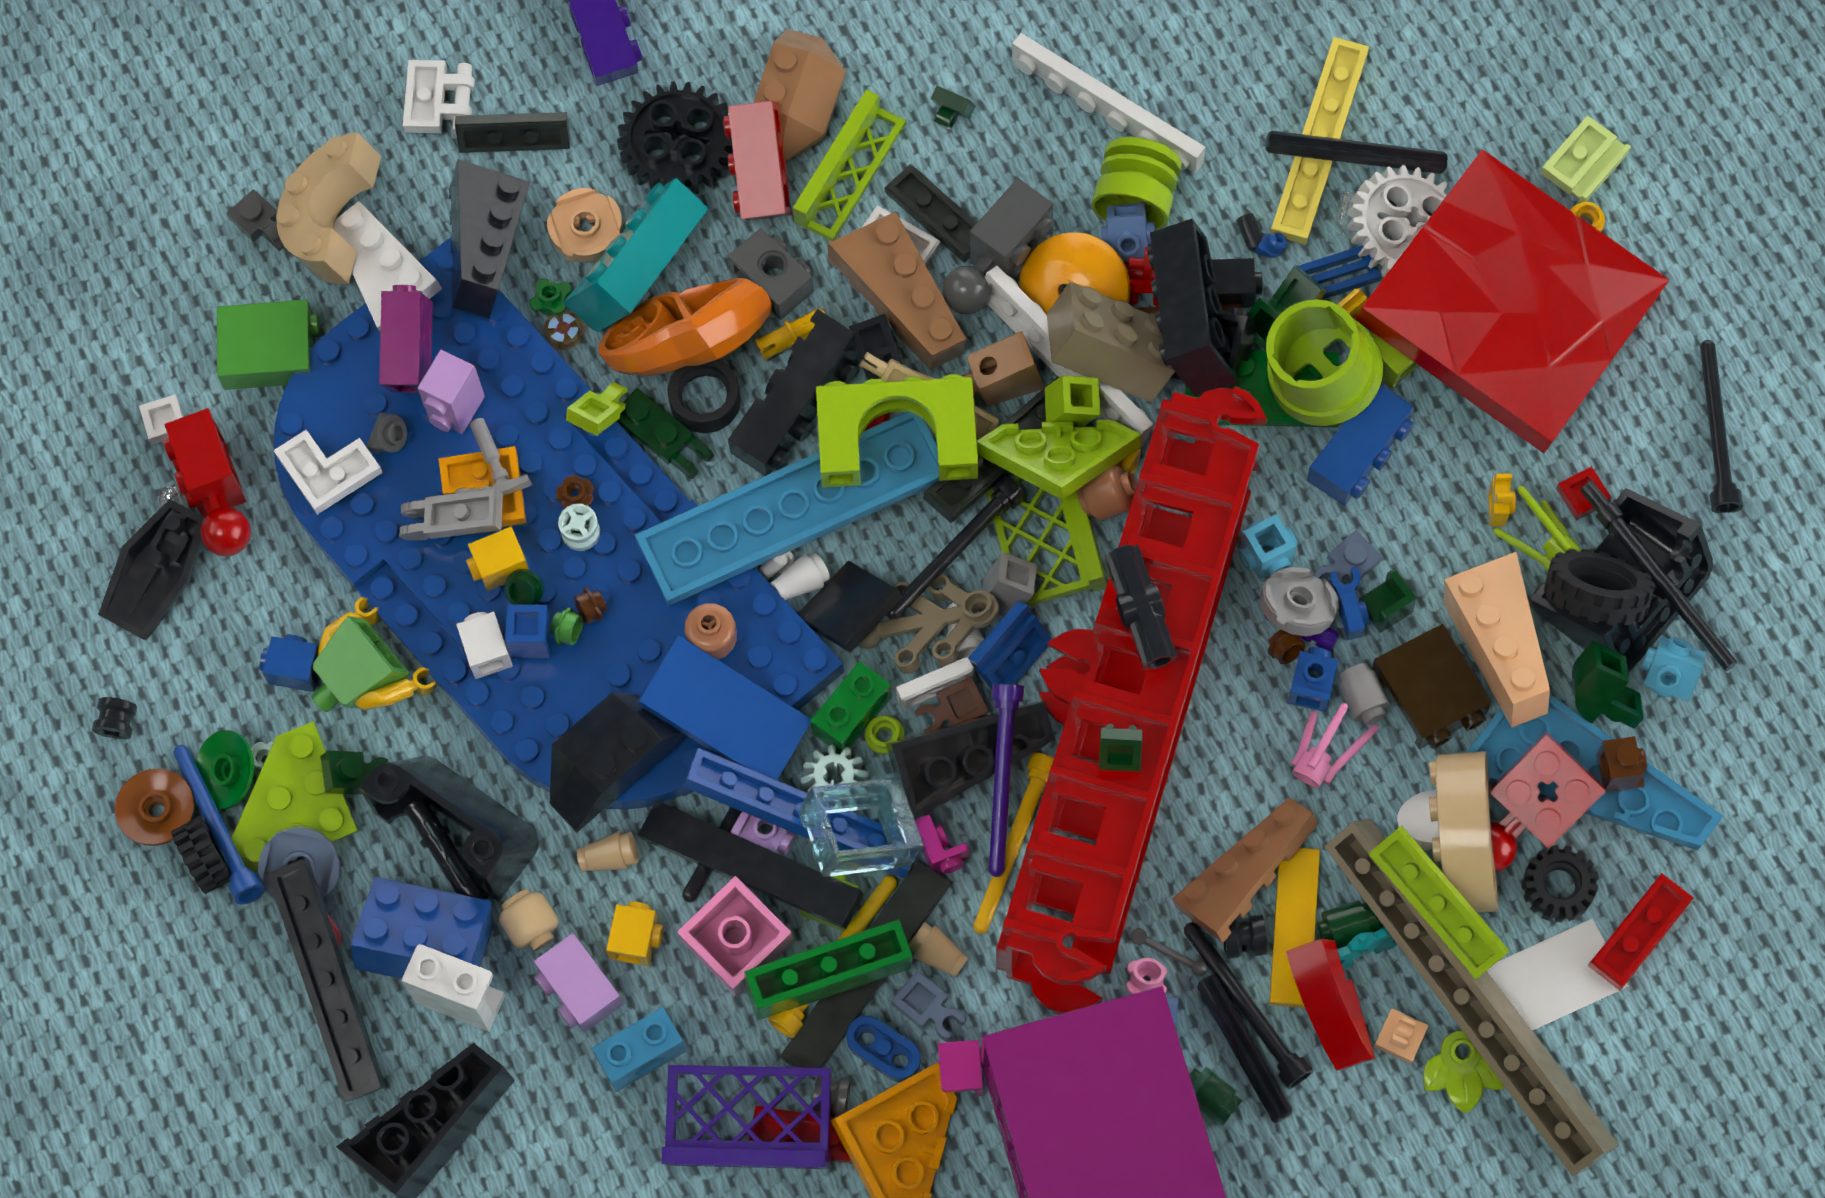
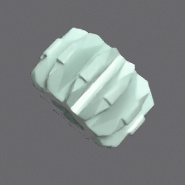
(833, 763)

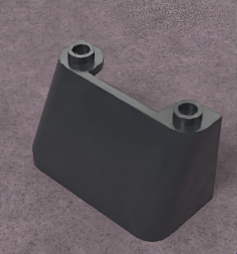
(1677, 547)
(498, 839)

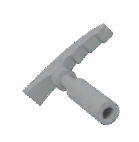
(492, 457)

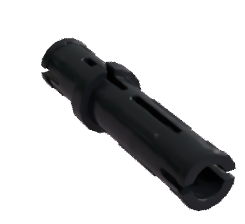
(419, 814)

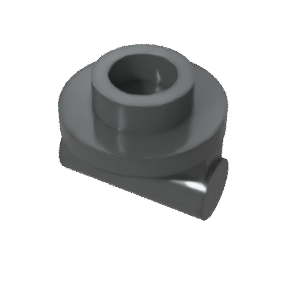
(387, 434)

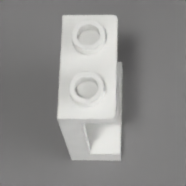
(452, 987)

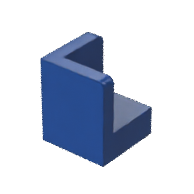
(527, 631)

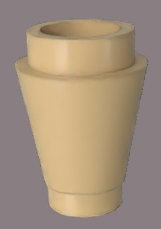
(609, 853)
(937, 950)

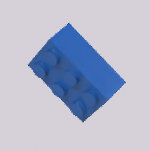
(406, 915)

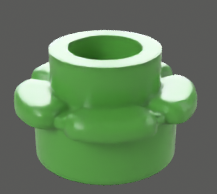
(566, 627)

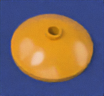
(1074, 259)

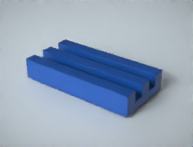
(1337, 259)

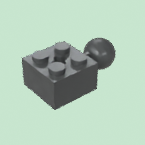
(1000, 239)

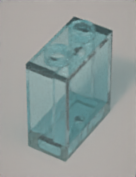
(894, 815)

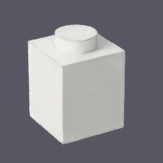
(484, 644)

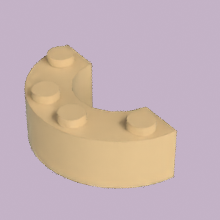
(314, 200)
(1464, 826)

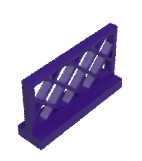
(747, 1153)

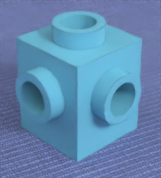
(1271, 536)
(1673, 668)

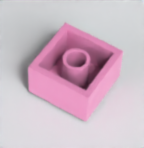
(735, 935)

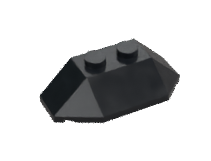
(606, 756)

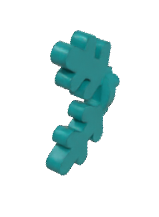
(1365, 942)

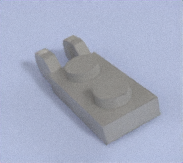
(453, 515)

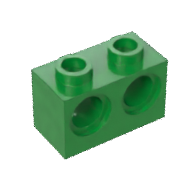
(851, 708)

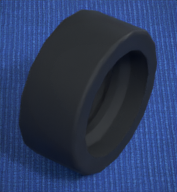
(710, 421)

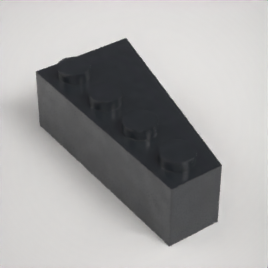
(1189, 308)
(958, 756)

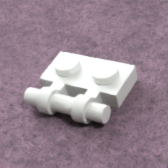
(426, 95)

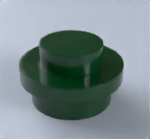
(524, 587)

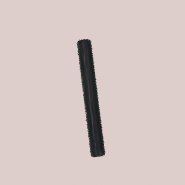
(1355, 152)

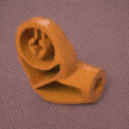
(685, 328)

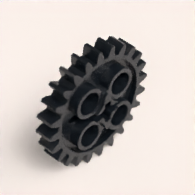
(685, 110)

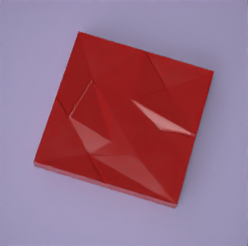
(1512, 300)

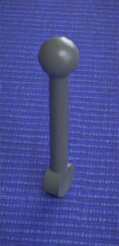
(1140, 937)

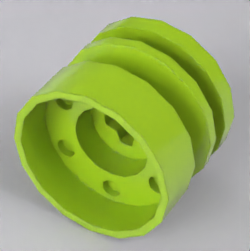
(1138, 173)

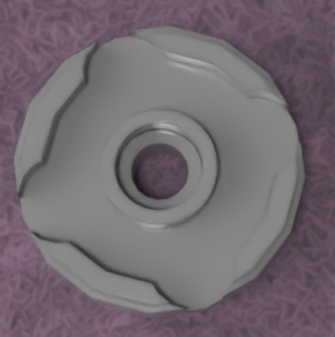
(1299, 601)

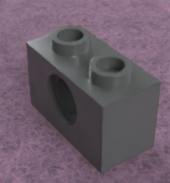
(766, 252)

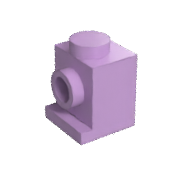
(777, 840)

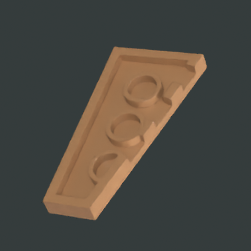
(1236, 876)

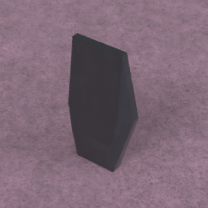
(153, 570)

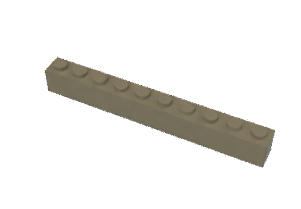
(1479, 1010)

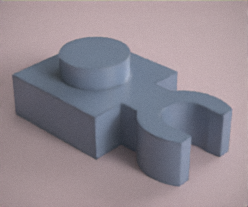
(1350, 553)
(924, 1003)

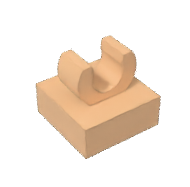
(1401, 1036)

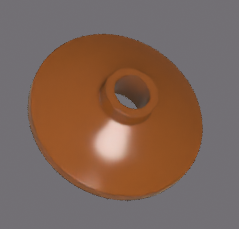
(143, 793)

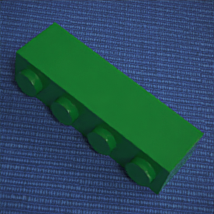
(828, 969)

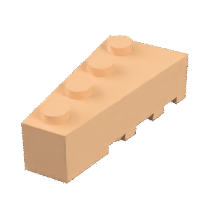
(1499, 631)

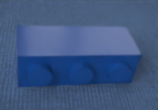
(1361, 446)

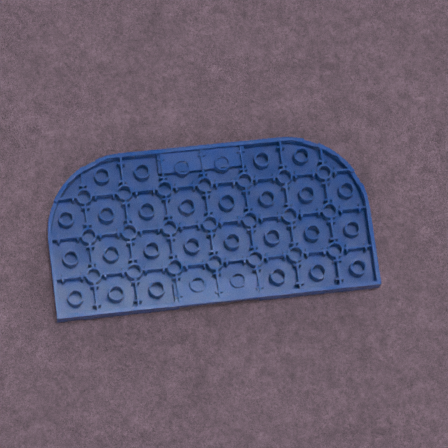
(428, 585)

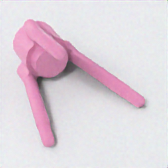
(1314, 764)

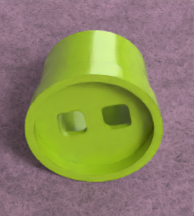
(1299, 340)

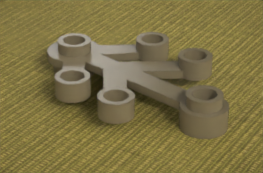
(933, 619)

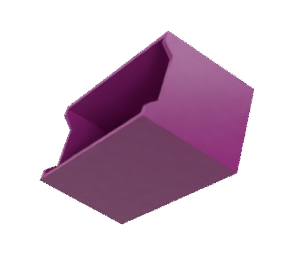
(1100, 1104)

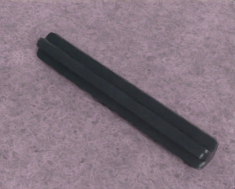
(1244, 1048)

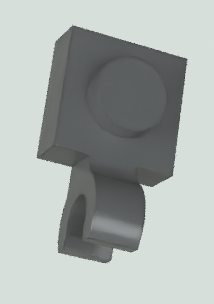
(256, 218)

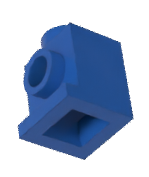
(1310, 691)

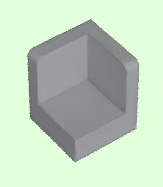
(1010, 581)

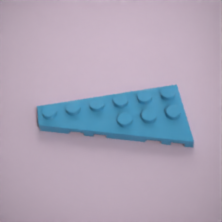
(1656, 809)

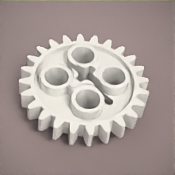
(1375, 215)

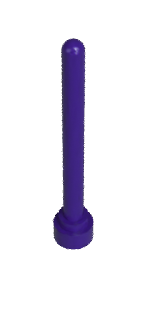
(1007, 700)

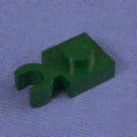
(346, 771)

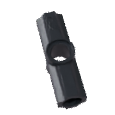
(1140, 607)

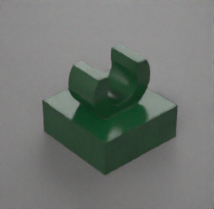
(951, 106)
(1120, 749)

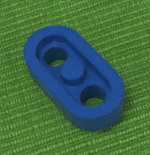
(884, 1048)

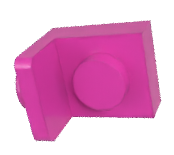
(934, 842)

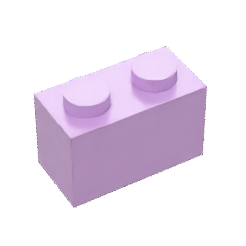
(451, 392)
(578, 984)

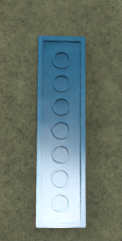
(786, 510)

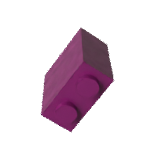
(405, 338)

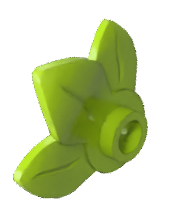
(1460, 1077)

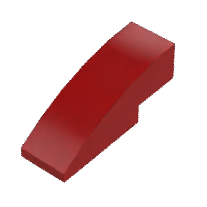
(1331, 1003)

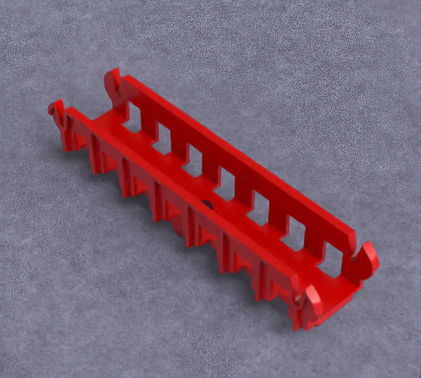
(1105, 684)

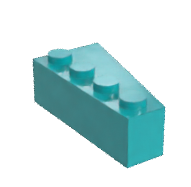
(636, 255)

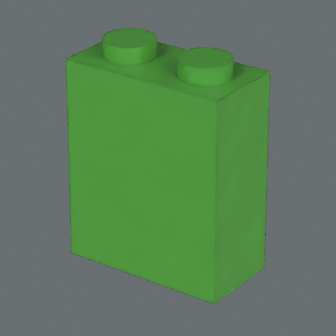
(264, 342)

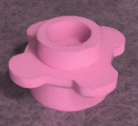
(1145, 968)

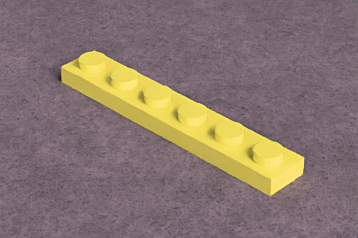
(1325, 119)

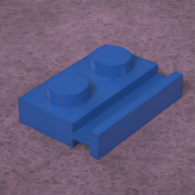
(1010, 647)

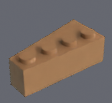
(896, 282)

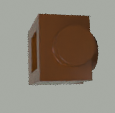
(1621, 764)

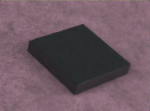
(849, 606)

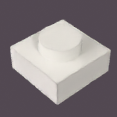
(158, 413)

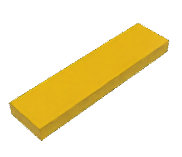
(1293, 921)

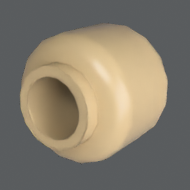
(528, 920)

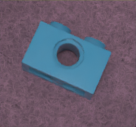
(639, 1049)

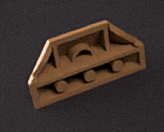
(806, 84)

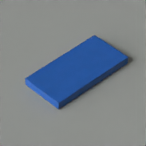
(723, 710)

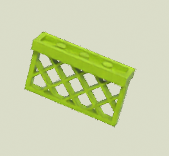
(1081, 540)

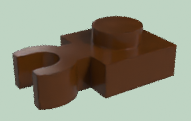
(958, 704)

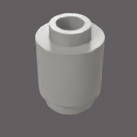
(1363, 694)

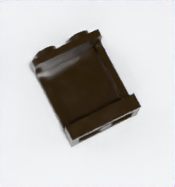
(1433, 687)

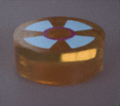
(563, 330)

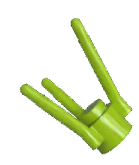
(1557, 543)

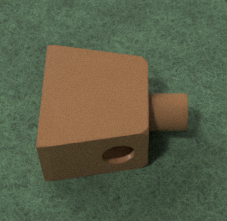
(1004, 370)

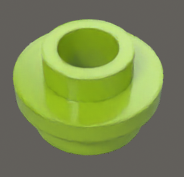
(882, 723)

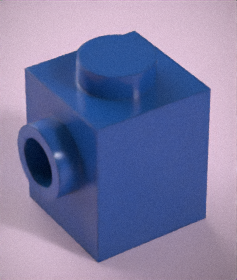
(290, 663)

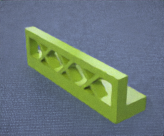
(836, 160)
(1438, 902)

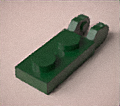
(661, 432)

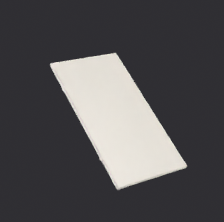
(1554, 976)

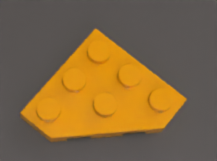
(899, 1136)

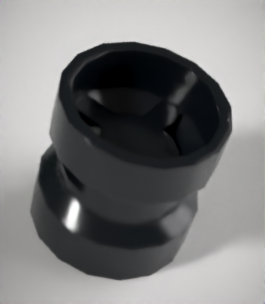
(1246, 937)

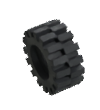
(201, 854)
(1566, 861)

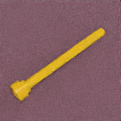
(1039, 769)
(790, 1021)

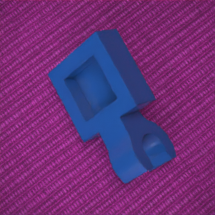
(1352, 614)

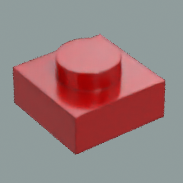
(1573, 498)

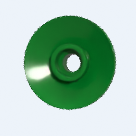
(226, 767)

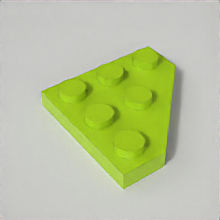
(1059, 455)
(290, 795)

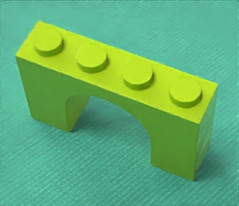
(848, 409)

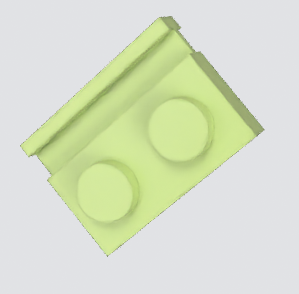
(1585, 159)

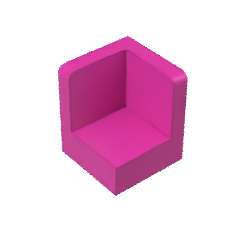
(960, 1067)

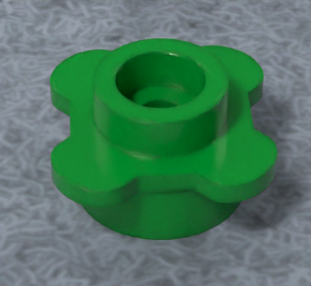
(552, 305)

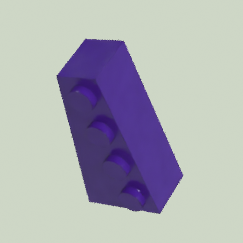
(605, 39)

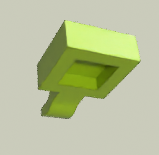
(597, 412)

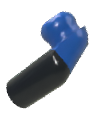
(1258, 242)

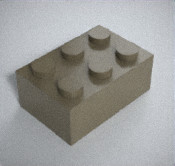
(1107, 341)

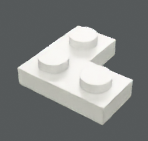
(322, 478)

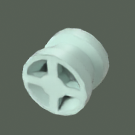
(576, 518)

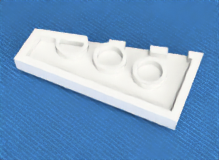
(380, 259)

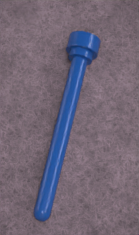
(244, 883)

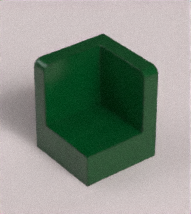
(1389, 601)

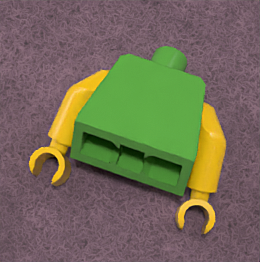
(360, 666)

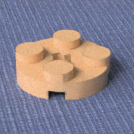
(566, 217)

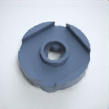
(304, 842)

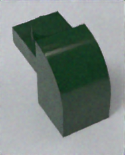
(1294, 289)
(1601, 687)

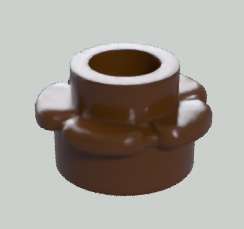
(572, 483)
(590, 605)
(1285, 647)

